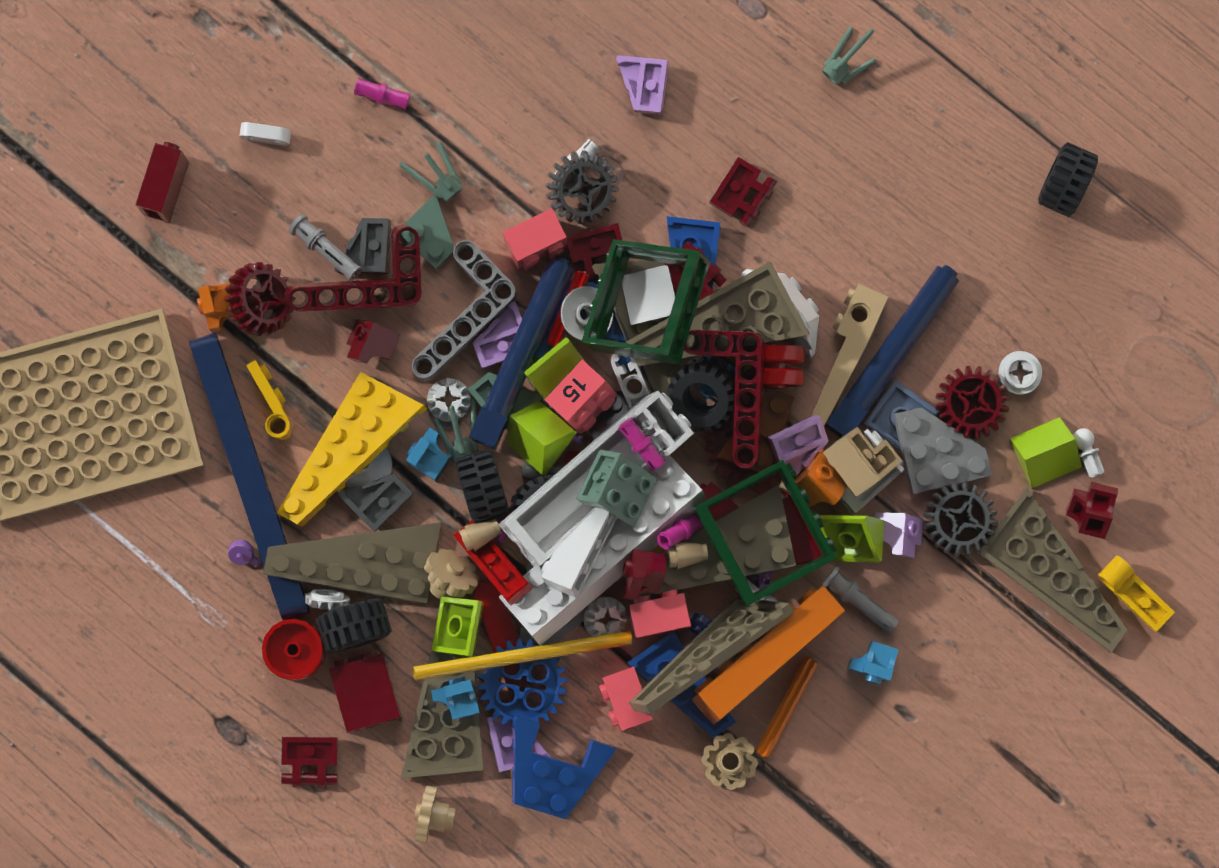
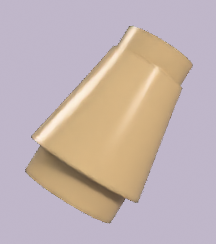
(479, 534)
(686, 554)

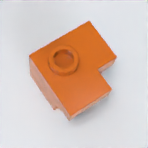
(213, 306)
(821, 481)

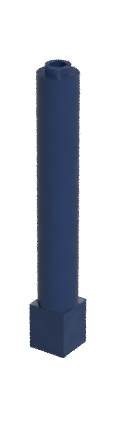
(893, 351)
(521, 354)

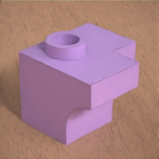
(902, 532)

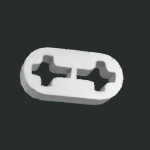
(265, 133)

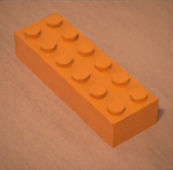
(762, 659)

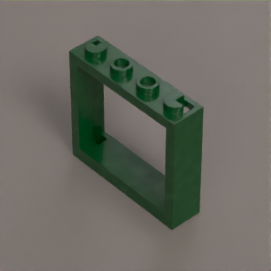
(683, 307)
(811, 520)

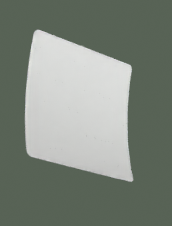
(648, 294)

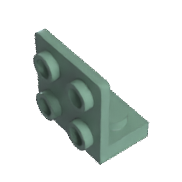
(617, 486)

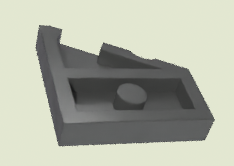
(370, 245)
(377, 499)

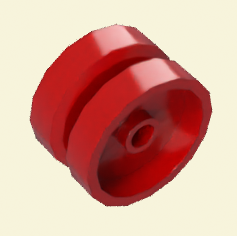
(775, 366)
(309, 655)

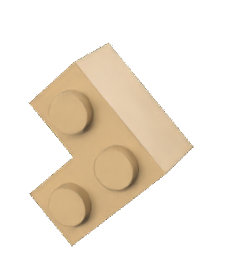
(859, 462)

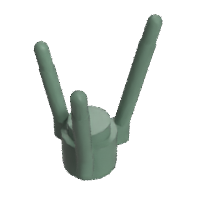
(837, 69)
(448, 186)
(461, 446)

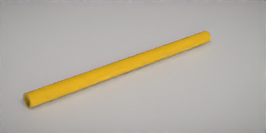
(522, 655)

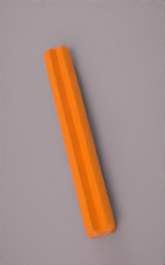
(786, 707)

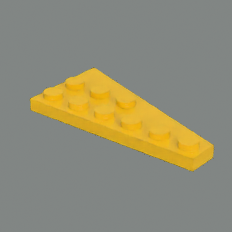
(352, 440)

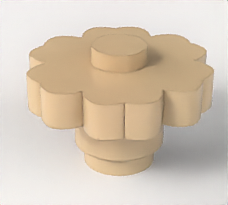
(450, 574)
(729, 761)
(432, 815)

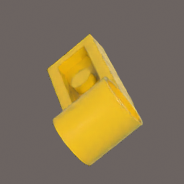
(274, 399)
(1135, 593)

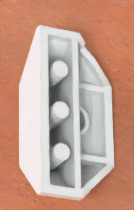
(807, 311)

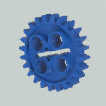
(518, 704)

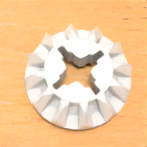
(1028, 363)
(439, 391)
(326, 599)
(597, 610)

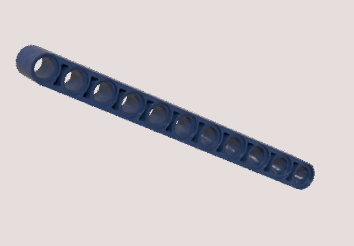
(245, 466)

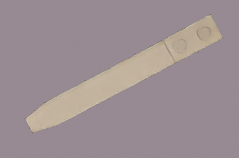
(855, 340)

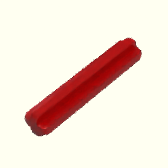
(558, 330)

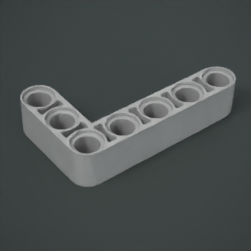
(469, 316)

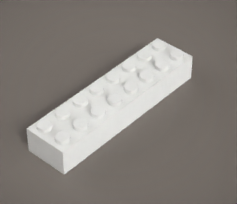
(547, 610)

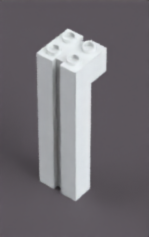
(553, 509)

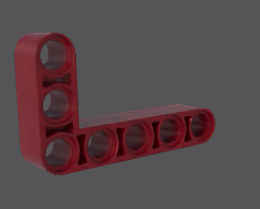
(367, 287)
(742, 385)

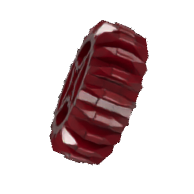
(251, 304)
(960, 397)

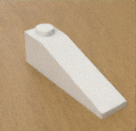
(577, 554)

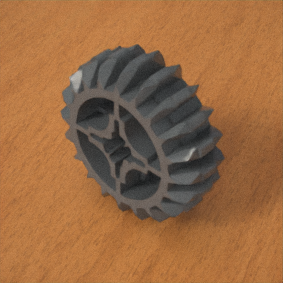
(578, 176)
(970, 498)

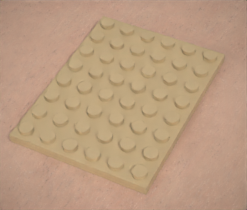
(92, 415)

